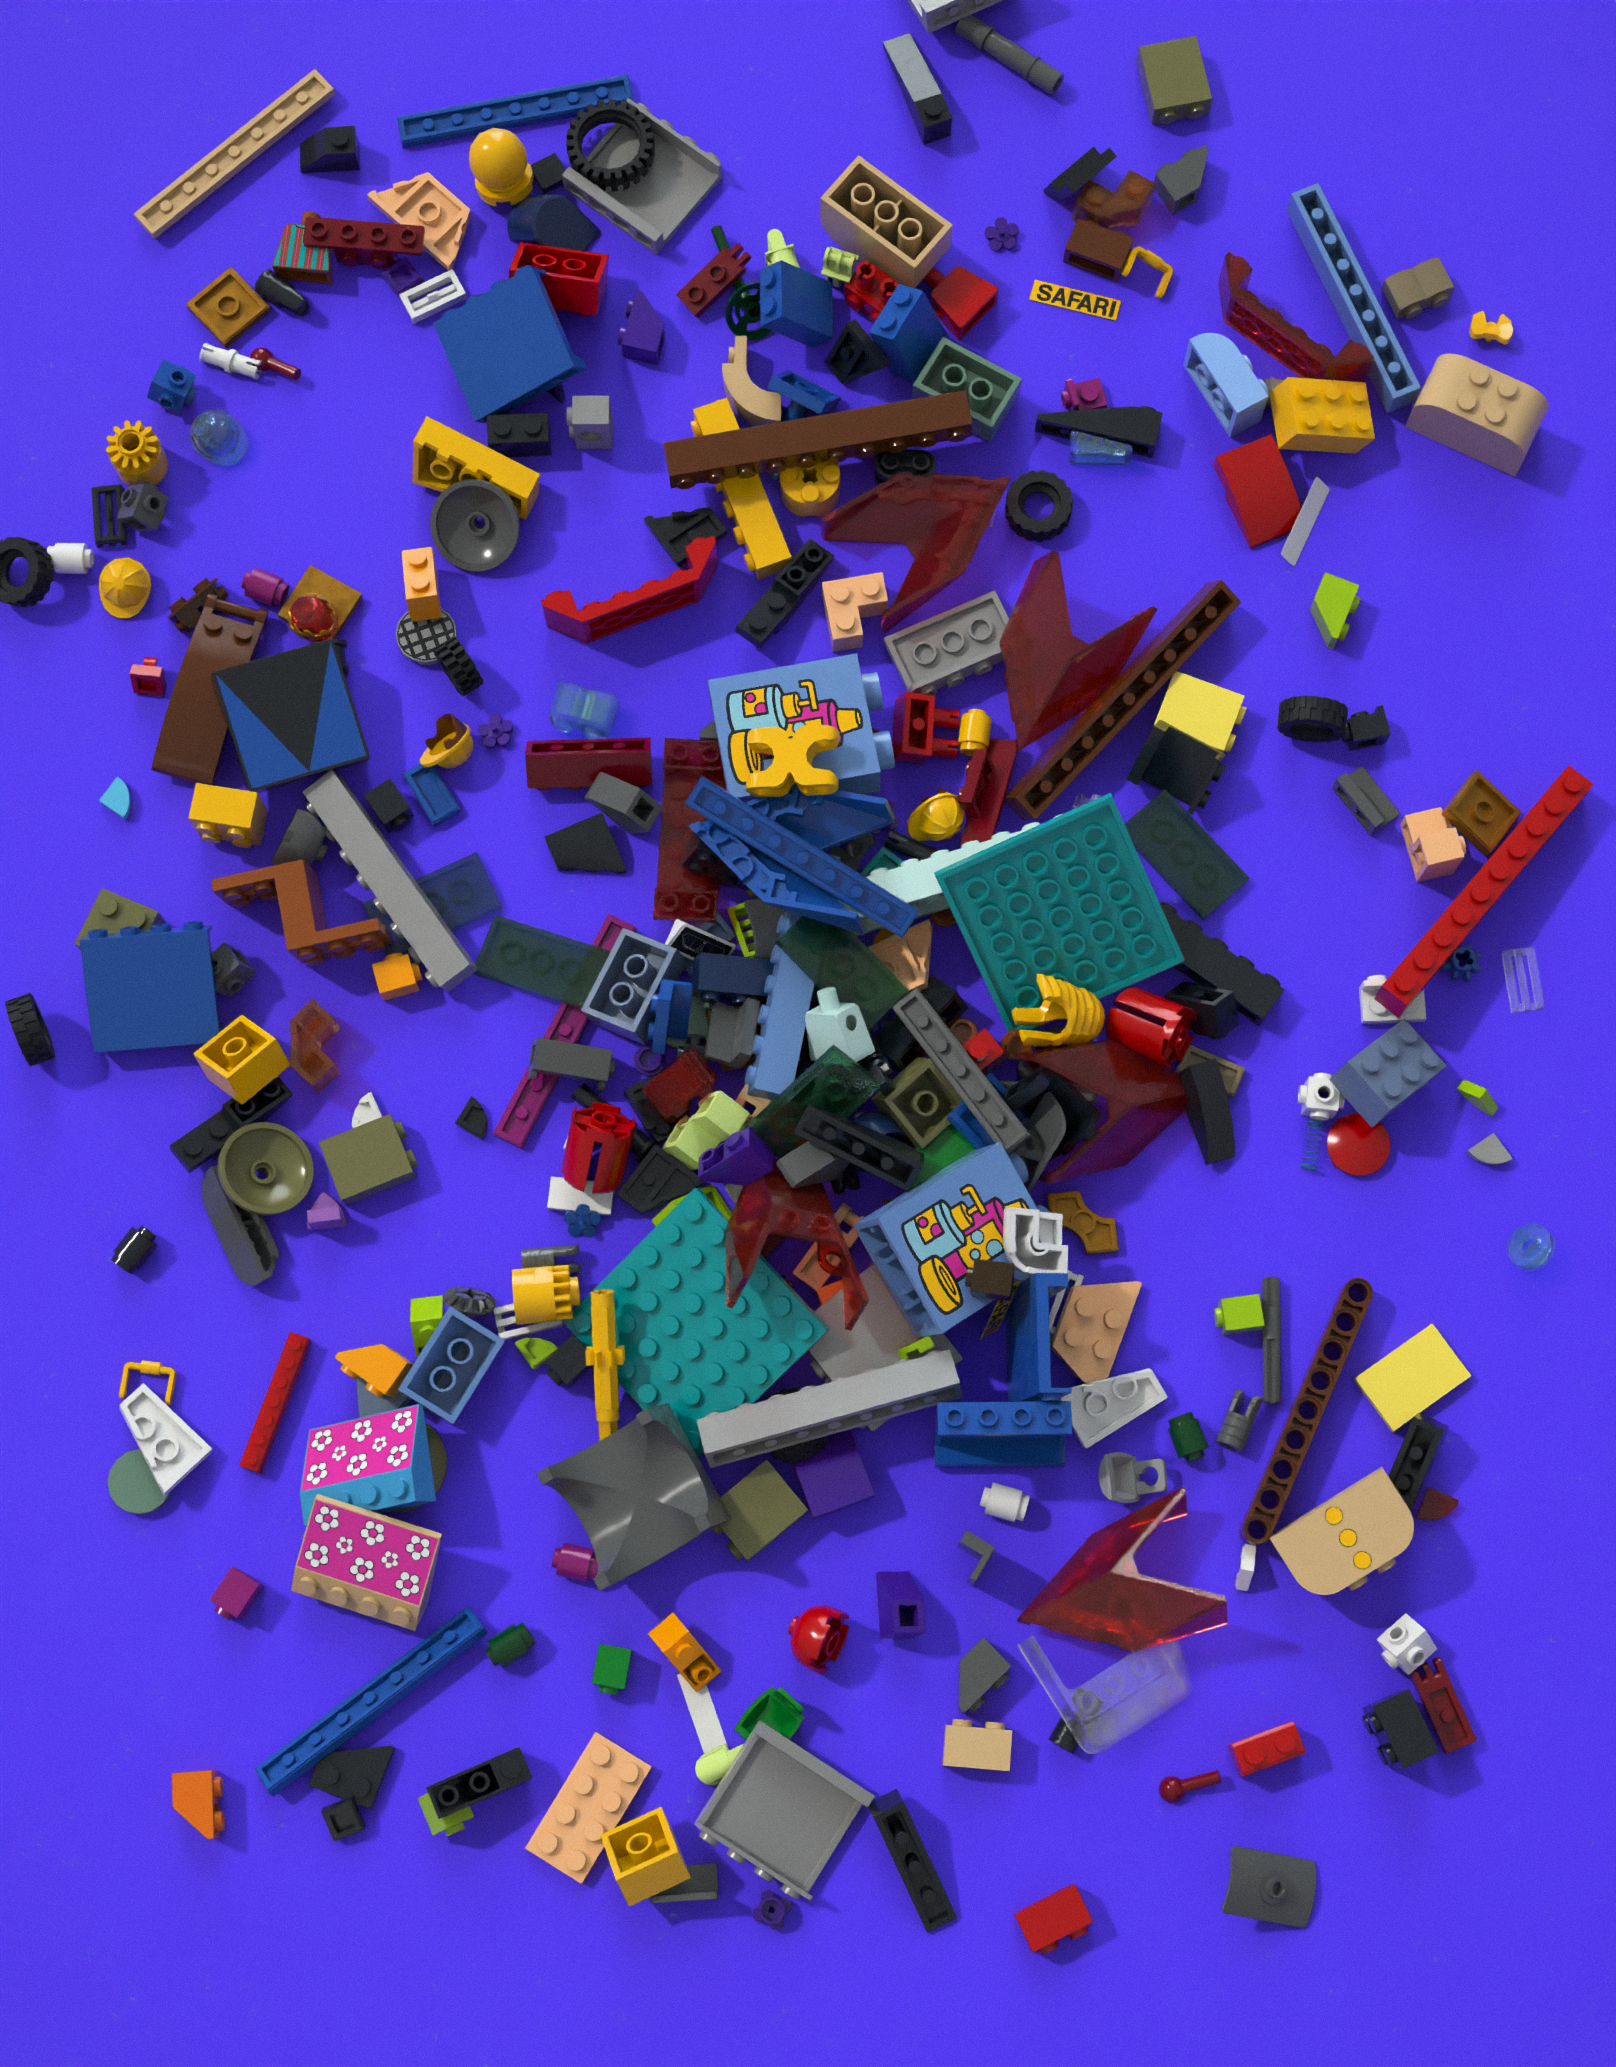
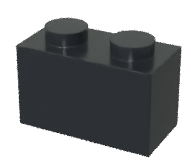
(519, 434)

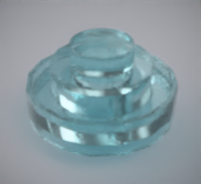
(1531, 1247)

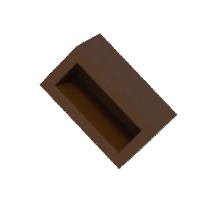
(1098, 249)

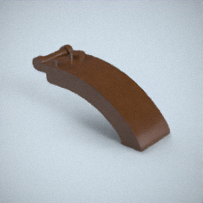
(194, 725)

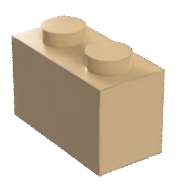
(977, 1747)

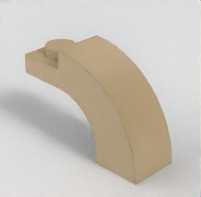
(747, 399)

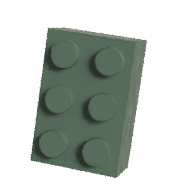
(988, 387)

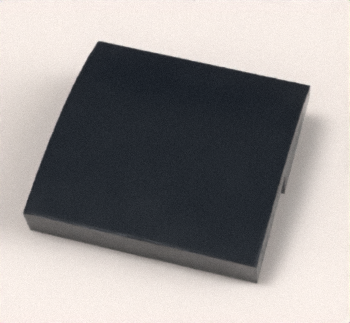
(1079, 173)

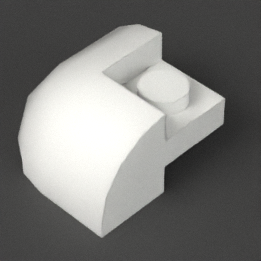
(1034, 1241)

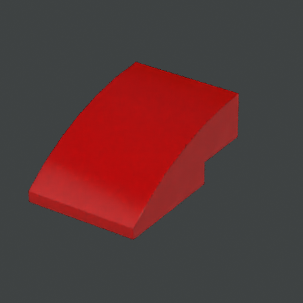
(1259, 490)

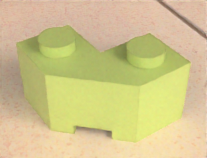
(711, 1124)

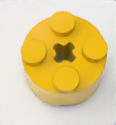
(810, 498)

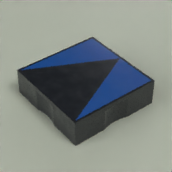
(290, 716)

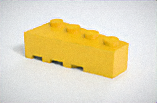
(448, 457)

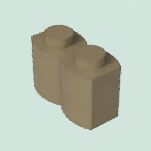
(1418, 288)

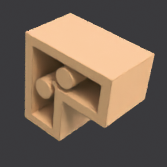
(847, 602)
(1432, 844)

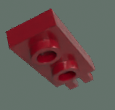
(714, 279)

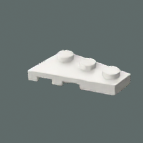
(1111, 1403)
(163, 1438)

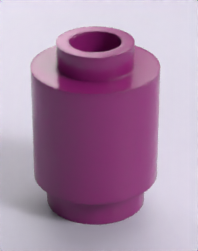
(265, 587)
(575, 1562)

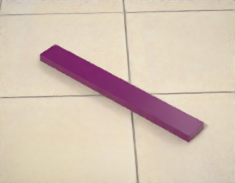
(566, 1026)

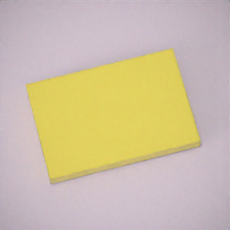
(1412, 1377)

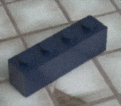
(733, 978)

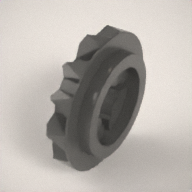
(469, 1301)

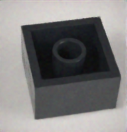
(1399, 1730)

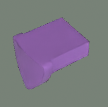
(325, 1214)

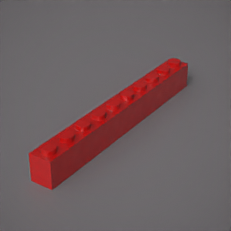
(1483, 892)

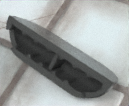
(241, 1233)

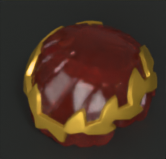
(313, 617)

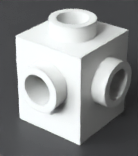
(1313, 1104)
(1406, 1645)

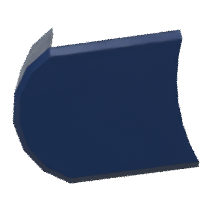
(551, 222)

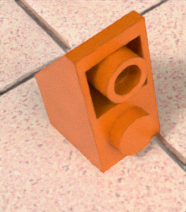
(197, 1800)

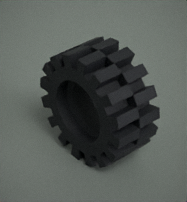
(458, 666)

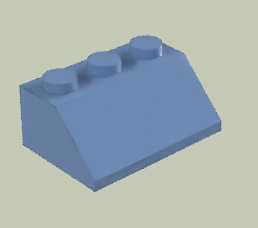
(451, 1365)

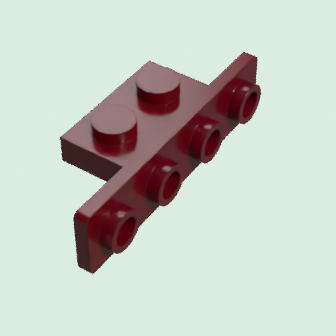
(364, 241)
(986, 788)

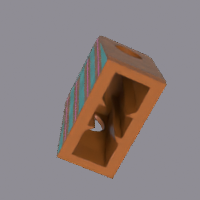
(302, 263)

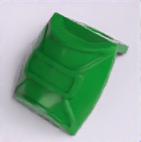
(774, 1709)

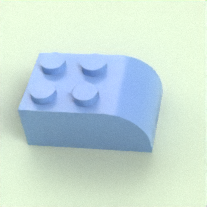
(1226, 381)

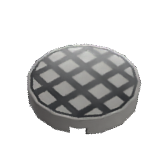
(420, 637)

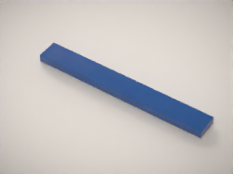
(510, 111)
(801, 857)
(370, 1701)

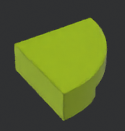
(1478, 1097)
(917, 1346)
(535, 1350)

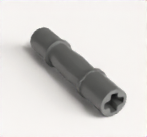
(1010, 53)

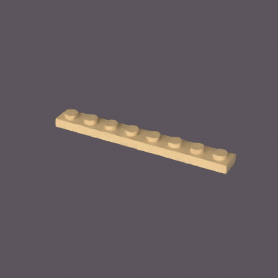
(234, 154)

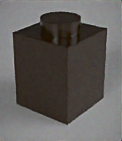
(991, 1279)

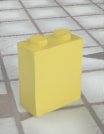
(1202, 710)

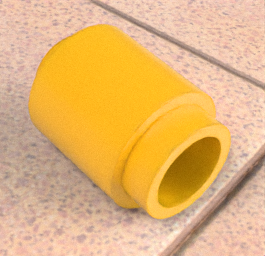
(974, 731)

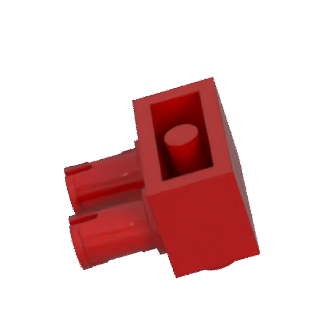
(869, 290)
(913, 729)

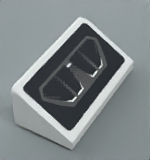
(692, 941)

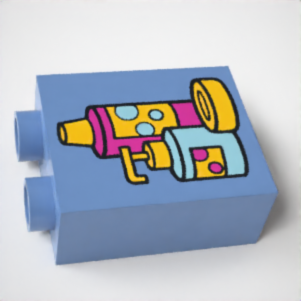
(797, 696)
(938, 1230)

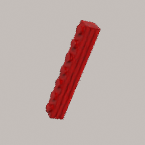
(275, 1403)

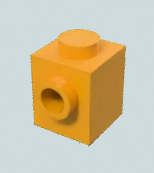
(397, 976)

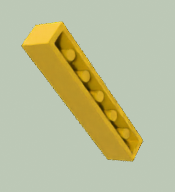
(745, 501)

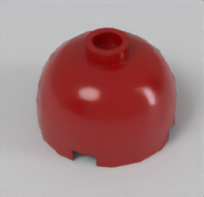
(818, 1636)

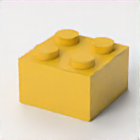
(228, 815)
(242, 1059)
(645, 1856)

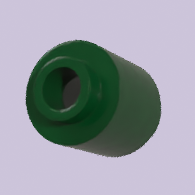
(1187, 1437)
(510, 1645)

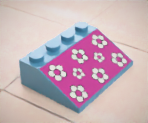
(370, 1462)

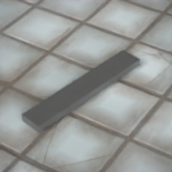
(961, 1071)

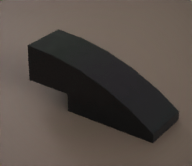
(1209, 1110)

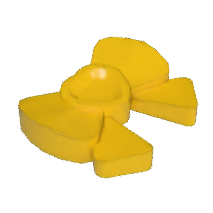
(1481, 329)

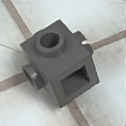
(143, 507)
(230, 969)

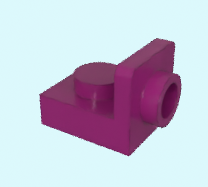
(1083, 395)

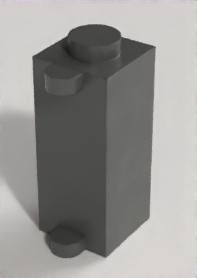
(571, 1061)

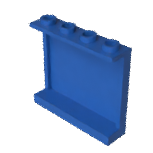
(507, 345)
(150, 987)
(1030, 1339)
(1001, 1434)

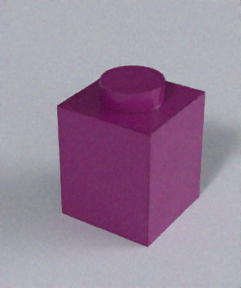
(236, 1594)

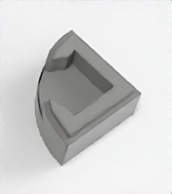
(1490, 1151)

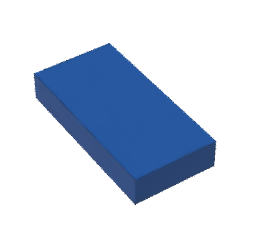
(431, 793)

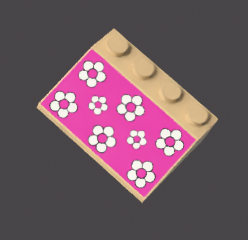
(366, 1562)

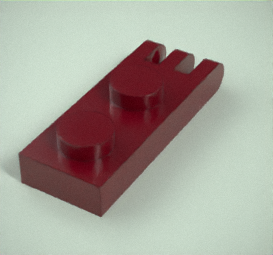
(1443, 1707)

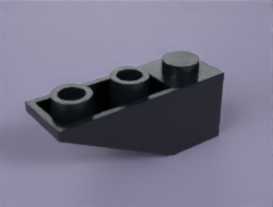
(479, 1783)

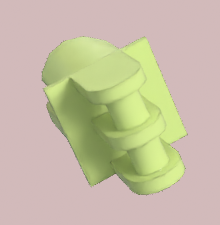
(778, 250)
(839, 265)
(715, 1763)

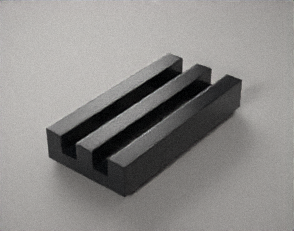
(111, 539)

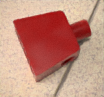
(960, 299)

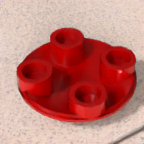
(1357, 1146)

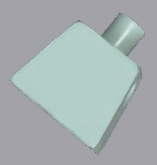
(837, 1025)

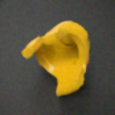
(1061, 1001)

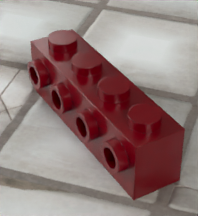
(579, 761)

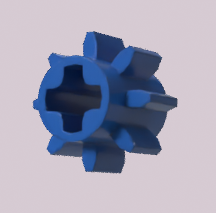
(1469, 964)

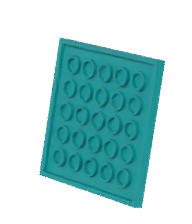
(1062, 906)
(677, 1324)

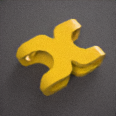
(792, 761)

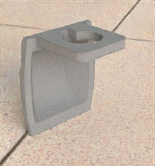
(1121, 1480)

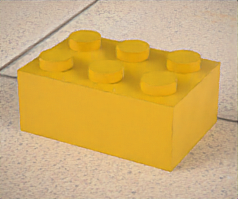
(1321, 415)

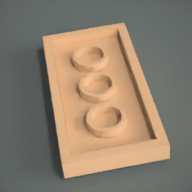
(588, 1806)

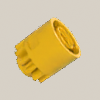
(137, 454)
(544, 1294)

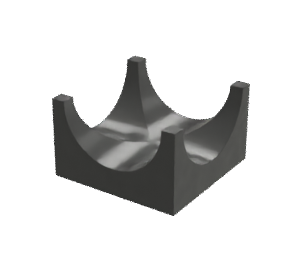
(638, 1494)

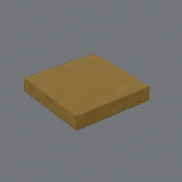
(228, 307)
(342, 596)
(1481, 812)

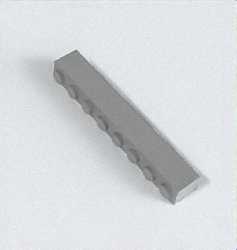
(390, 881)
(829, 1408)

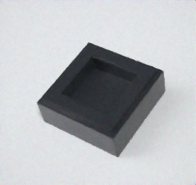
(548, 173)
(343, 1818)

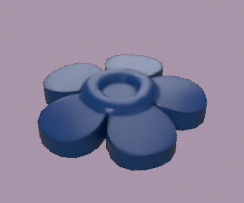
(582, 1220)

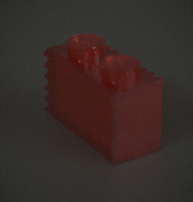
(680, 1083)

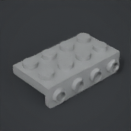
(949, 645)

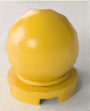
(500, 167)

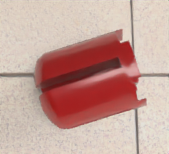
(1150, 1025)
(602, 1125)

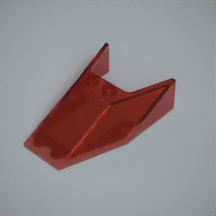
(801, 1213)

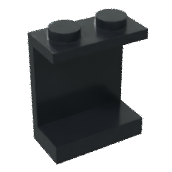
(1178, 765)
(1079, 1113)

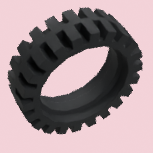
(606, 114)

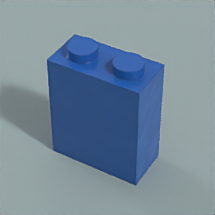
(796, 304)
(907, 331)

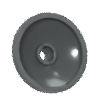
(456, 526)

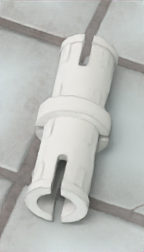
(230, 360)

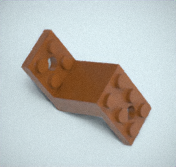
(302, 912)

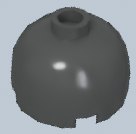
(301, 840)

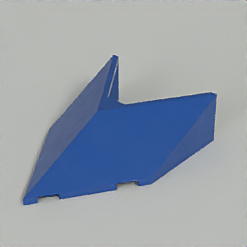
(819, 820)

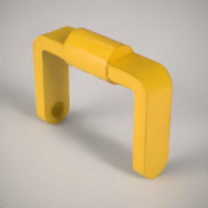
(1154, 261)
(149, 1367)

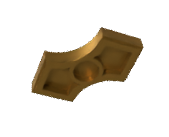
(1095, 1232)

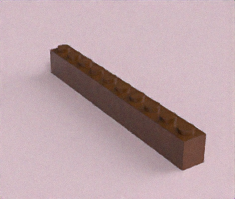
(818, 440)
(1121, 700)

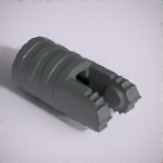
(546, 1256)
(1235, 1426)

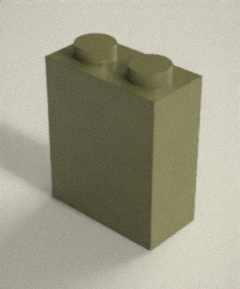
(1174, 80)
(369, 1159)
(760, 1511)

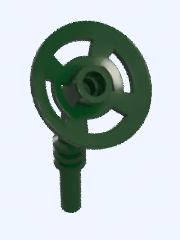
(741, 299)

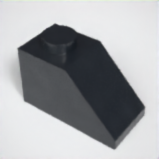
(331, 150)
(1213, 1007)

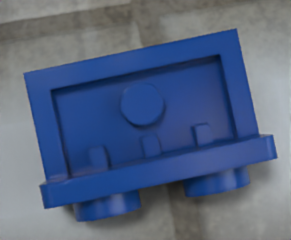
(672, 1013)

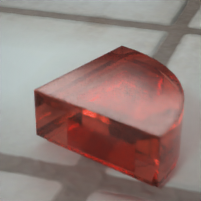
(1435, 1505)

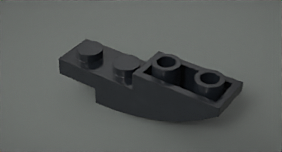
(786, 594)
(209, 1137)

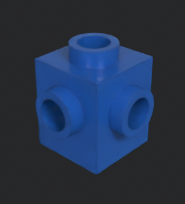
(172, 386)

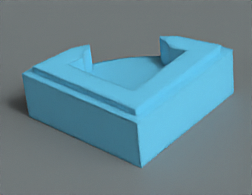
(117, 798)

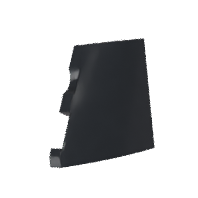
(585, 847)

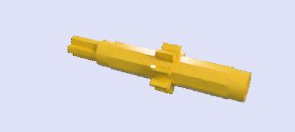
(605, 1358)

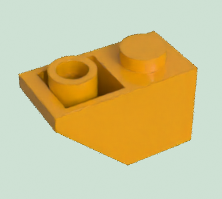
(377, 1365)
(684, 1652)

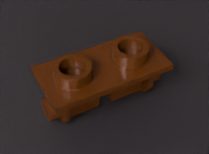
(187, 612)

